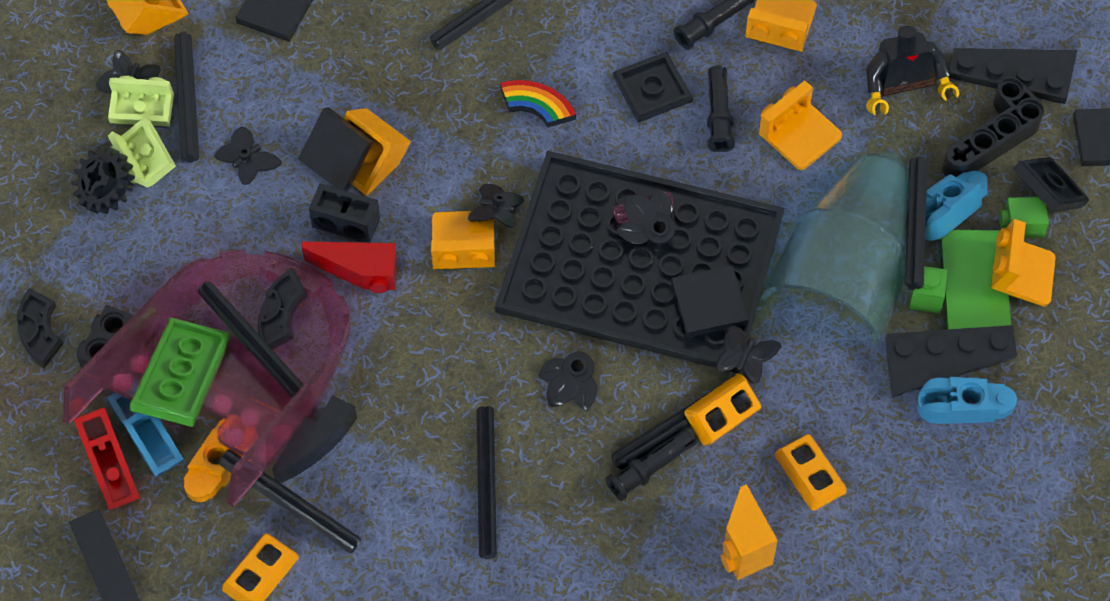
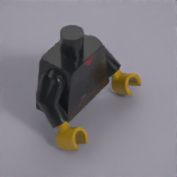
(906, 65)

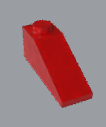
(362, 264)
(106, 458)

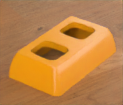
(721, 398)
(801, 472)
(269, 575)

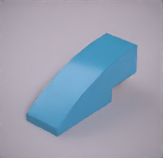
(147, 436)

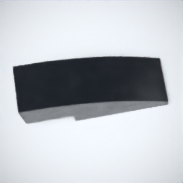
(315, 439)
(103, 557)

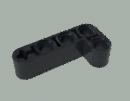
(1010, 119)

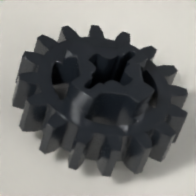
(103, 180)

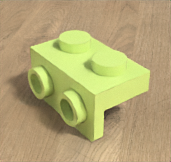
(140, 99)
(144, 151)

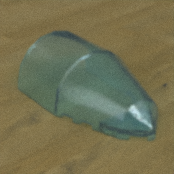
(852, 242)

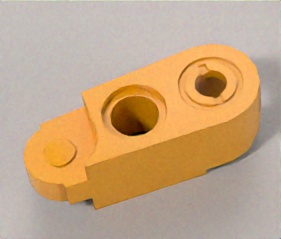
(203, 477)

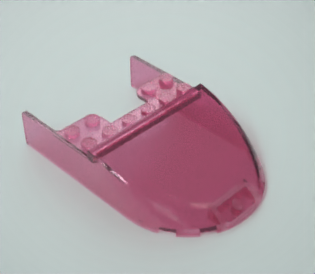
(243, 392)

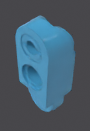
(952, 202)
(991, 400)

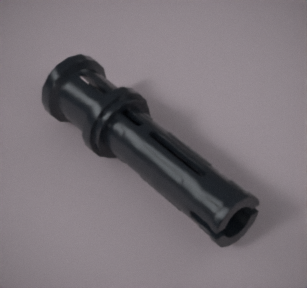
(704, 23)
(720, 119)
(639, 471)

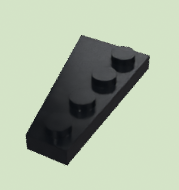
(1041, 71)
(928, 355)

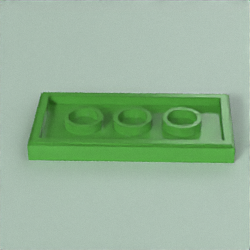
(968, 292)
(180, 372)

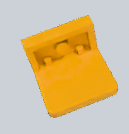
(781, 22)
(798, 127)
(461, 243)
(1022, 267)

